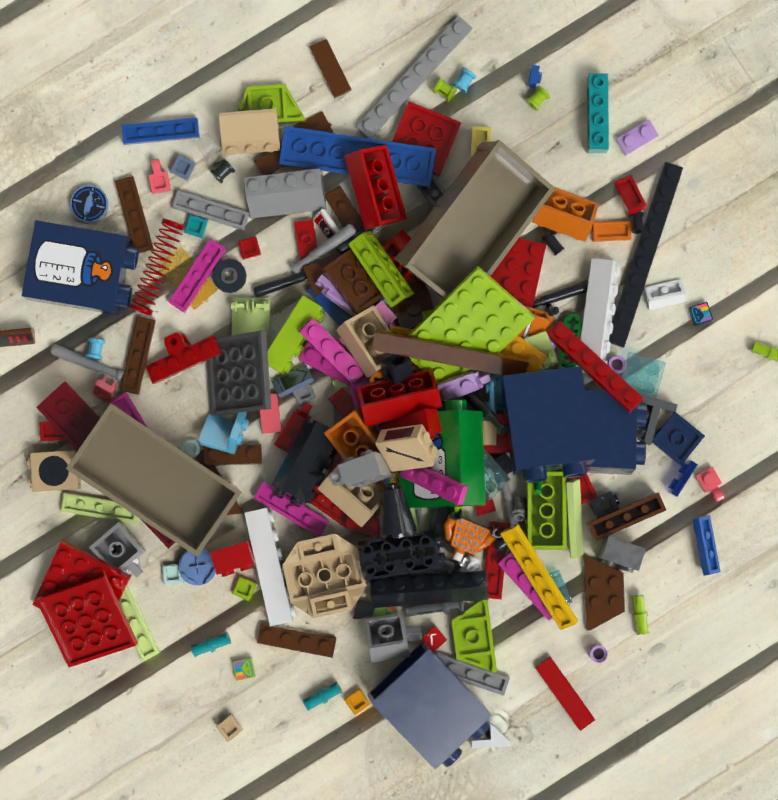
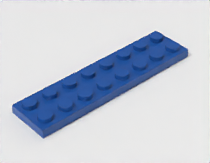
(327, 151)

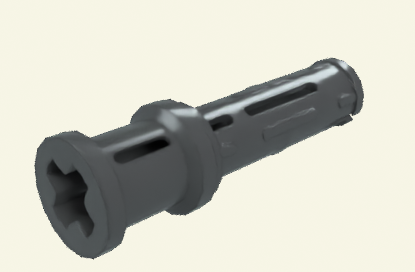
(434, 608)

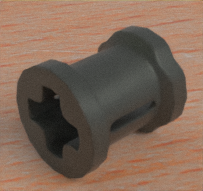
(222, 171)

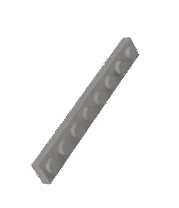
(414, 77)

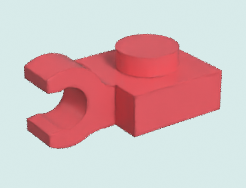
(159, 180)
(709, 481)

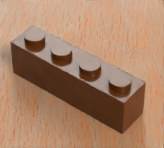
(626, 516)

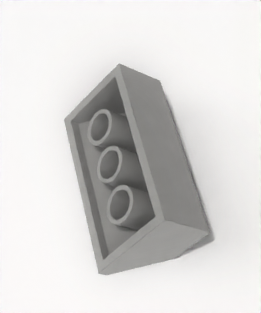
(285, 193)

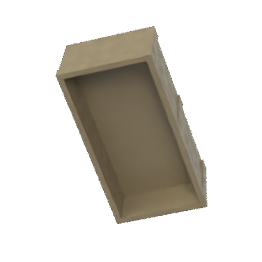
(476, 219)
(153, 479)

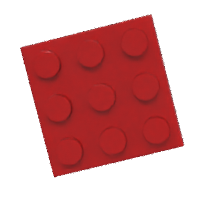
(428, 129)

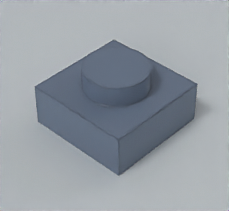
(183, 168)

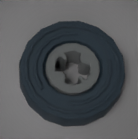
(219, 275)

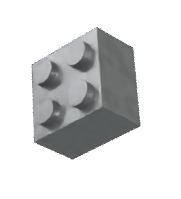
(622, 553)

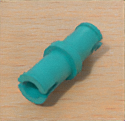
(211, 644)
(322, 696)

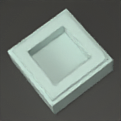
(171, 574)

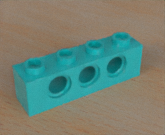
(597, 113)

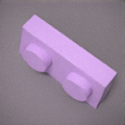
(637, 137)

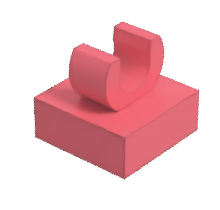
(104, 390)

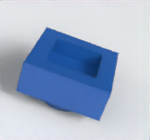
(535, 76)

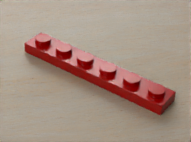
(594, 367)

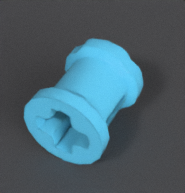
(464, 80)
(95, 348)

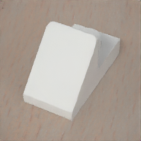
(496, 739)

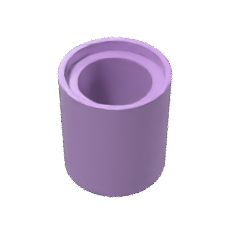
(621, 360)
(604, 656)

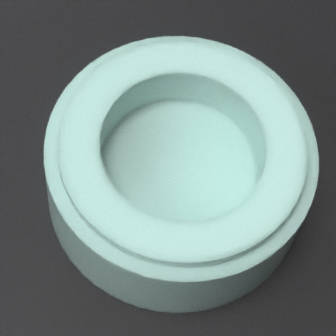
(191, 448)

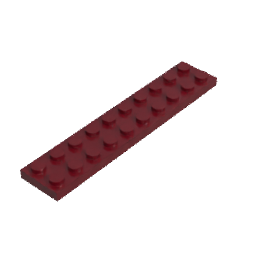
(75, 422)

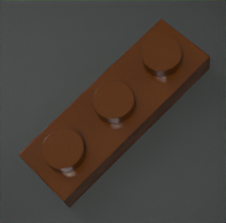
(243, 456)

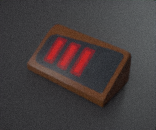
(17, 337)

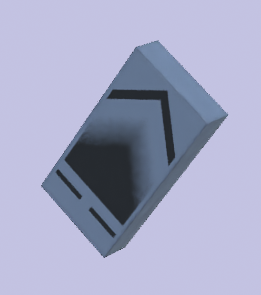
(293, 381)

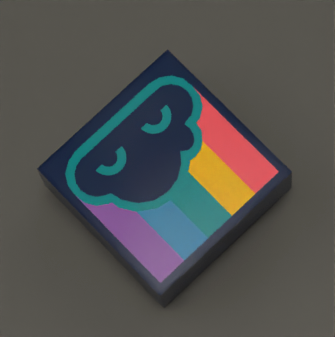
(700, 313)

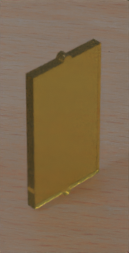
(177, 271)

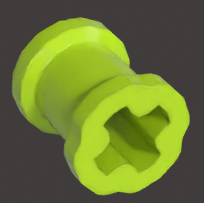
(444, 89)
(537, 98)

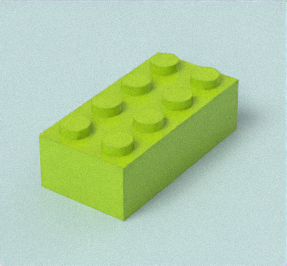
(289, 340)
(547, 514)

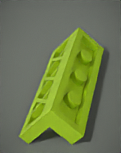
(380, 268)

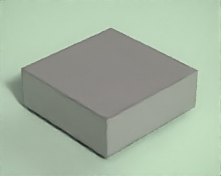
(304, 394)

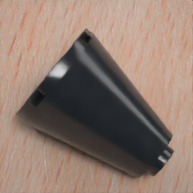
(395, 513)

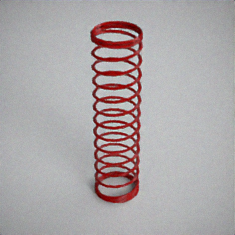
(145, 310)

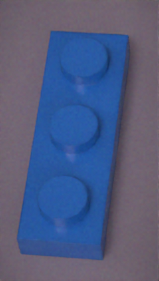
(706, 545)

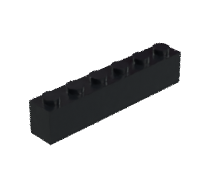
(429, 589)

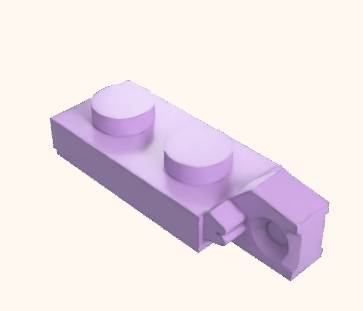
(332, 294)
(462, 384)

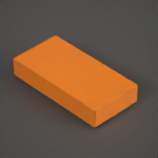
(612, 231)

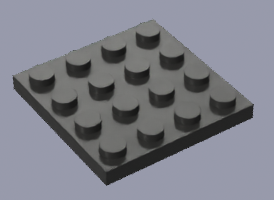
(240, 375)

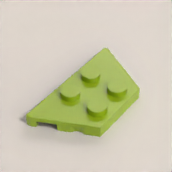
(272, 97)
(474, 637)

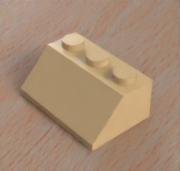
(249, 131)
(358, 337)
(352, 500)

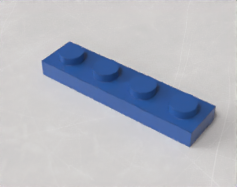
(160, 131)

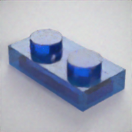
(685, 472)

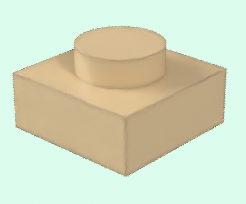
(229, 728)

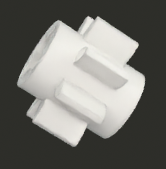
(469, 564)

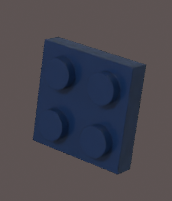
(677, 438)

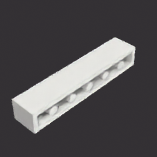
(600, 306)
(269, 567)

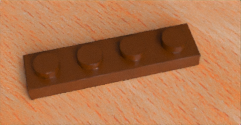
(296, 640)

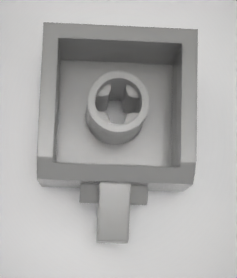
(361, 470)
(131, 549)
(389, 637)

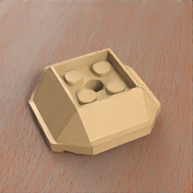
(318, 596)

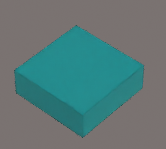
(196, 226)

